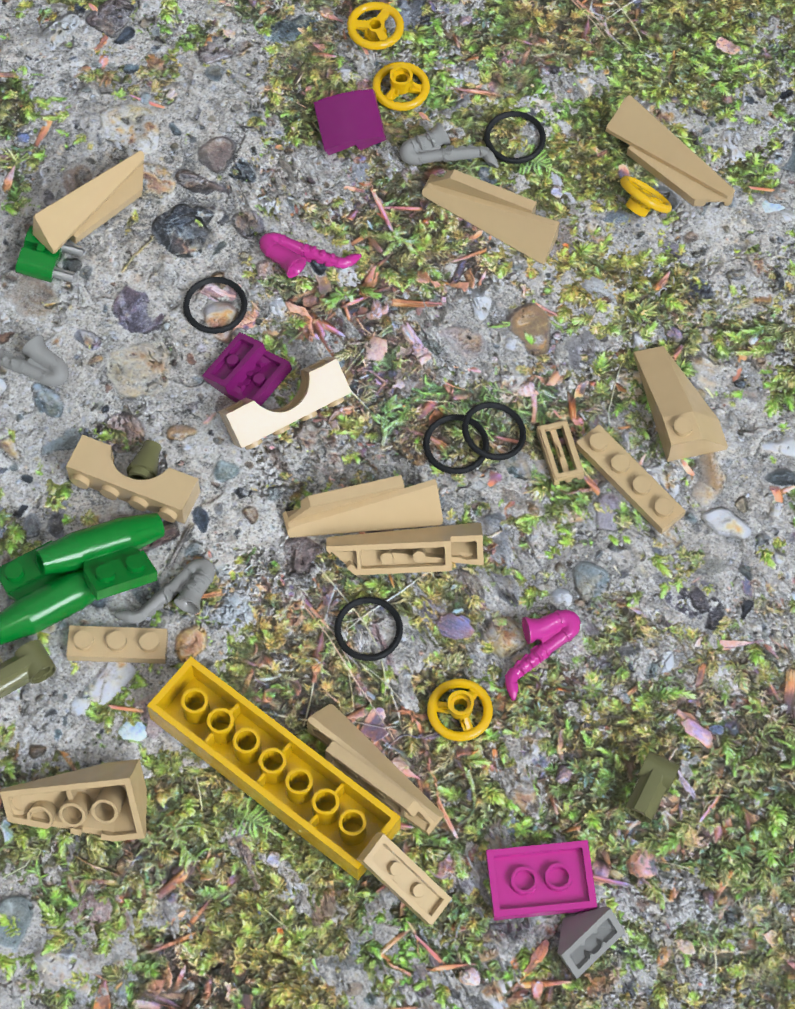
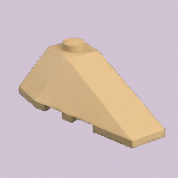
(679, 412)
(91, 800)

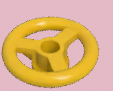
(374, 29)
(401, 82)
(643, 197)
(455, 698)

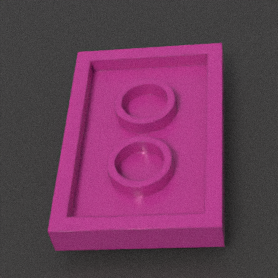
(541, 880)

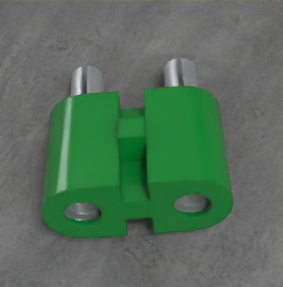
(40, 263)

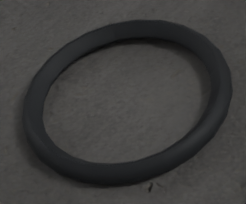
(533, 120)
(213, 330)
(456, 417)
(465, 431)
(370, 657)

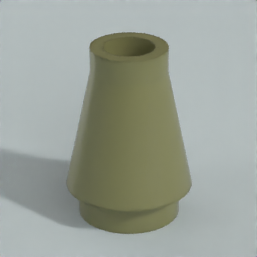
(146, 461)

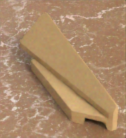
(667, 156)
(90, 204)
(495, 211)
(366, 508)
(409, 549)
(371, 769)

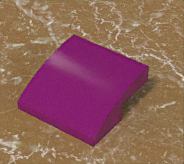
(349, 120)
(247, 370)

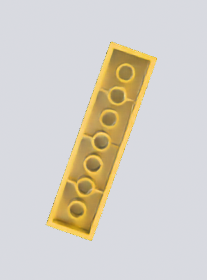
(271, 765)

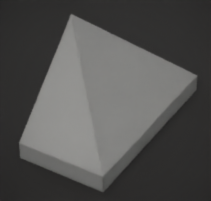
(587, 937)

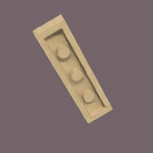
(630, 479)

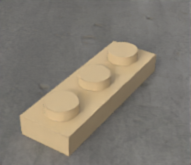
(117, 644)
(404, 878)

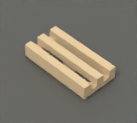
(566, 475)

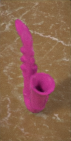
(293, 254)
(552, 632)

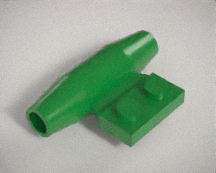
(106, 553)
(38, 597)

